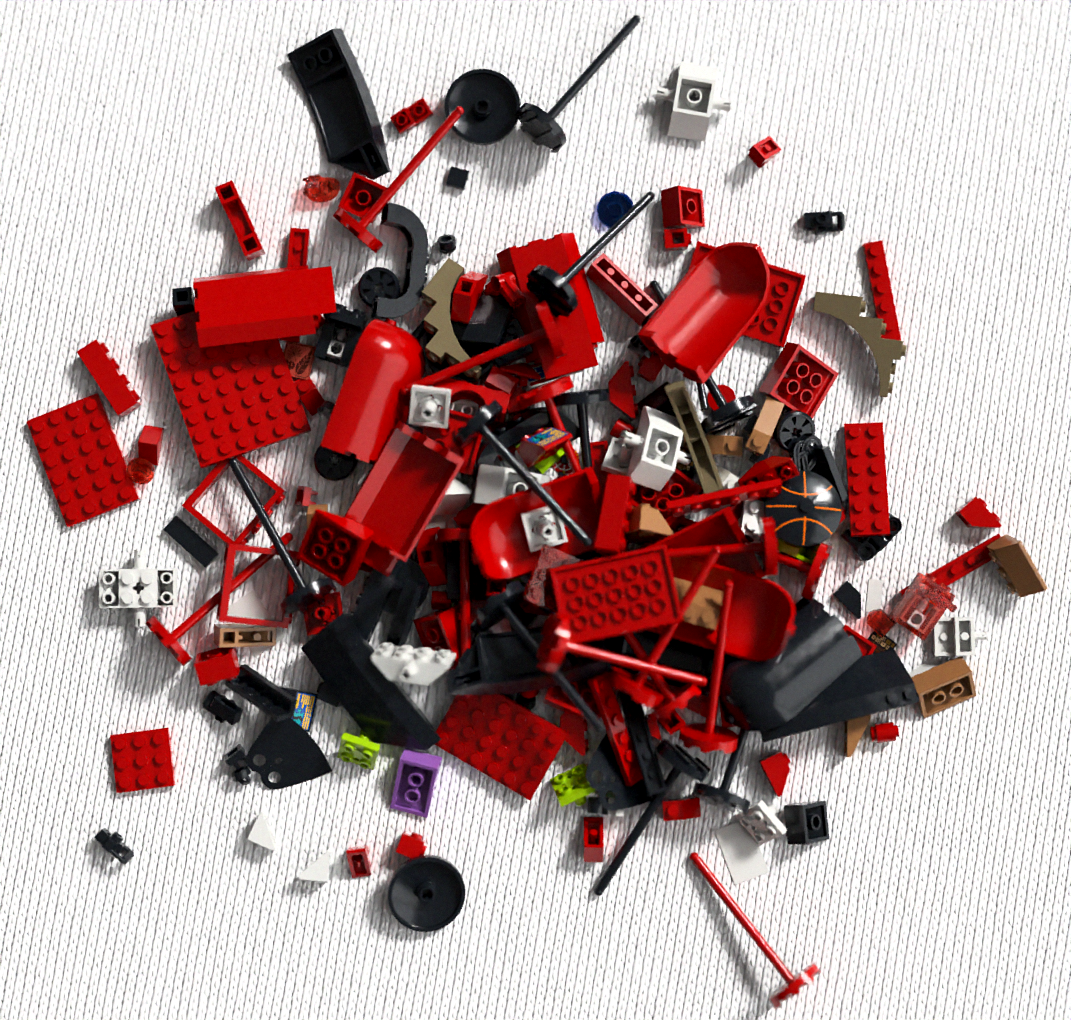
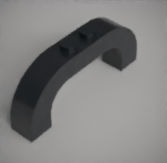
(416, 261)
(516, 429)

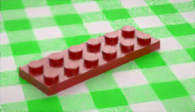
(866, 479)

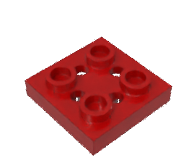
(322, 613)

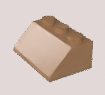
(646, 525)
(1016, 566)
(704, 607)
(944, 686)

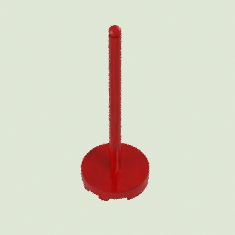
(359, 228)
(549, 329)
(546, 393)
(462, 537)
(767, 546)
(814, 571)
(169, 639)
(556, 643)
(637, 685)
(671, 700)
(708, 735)
(793, 983)

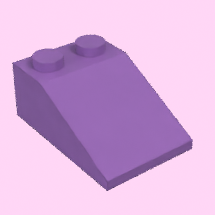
(415, 782)

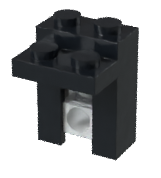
(354, 321)

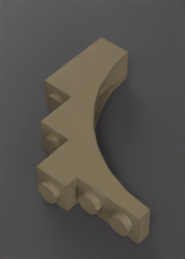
(440, 295)
(885, 350)
(695, 437)

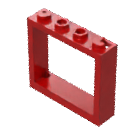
(254, 526)
(226, 581)

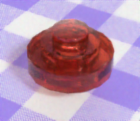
(140, 470)

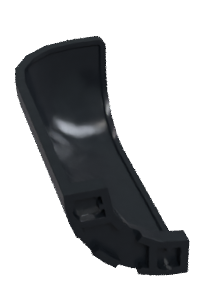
(776, 689)

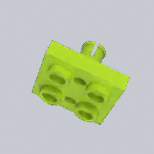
(358, 750)
(572, 786)

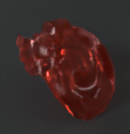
(320, 188)

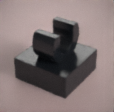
(235, 755)

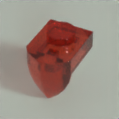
(880, 622)

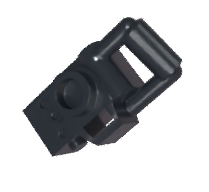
(824, 221)
(222, 708)
(113, 844)

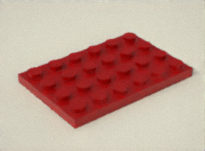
(777, 313)
(82, 460)
(617, 594)
(501, 740)

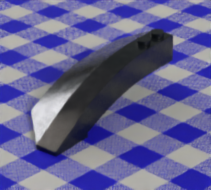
(866, 688)
(372, 701)

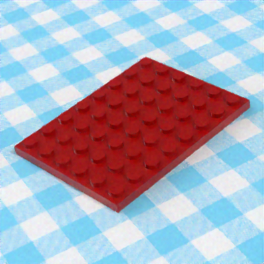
(230, 393)

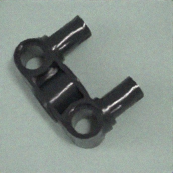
(872, 543)

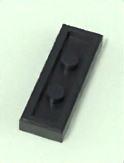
(830, 470)
(191, 541)

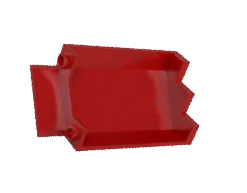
(262, 304)
(580, 329)
(402, 494)

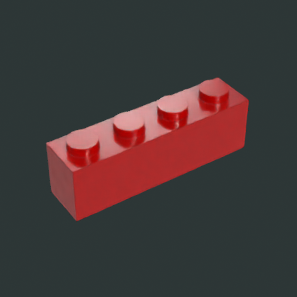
(621, 289)
(109, 378)
(614, 515)

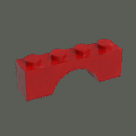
(240, 220)
(477, 393)

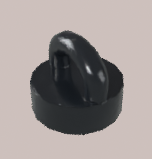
(446, 244)
(528, 703)
(239, 775)

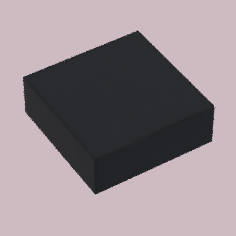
(457, 178)

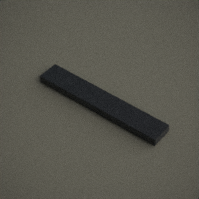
(642, 744)

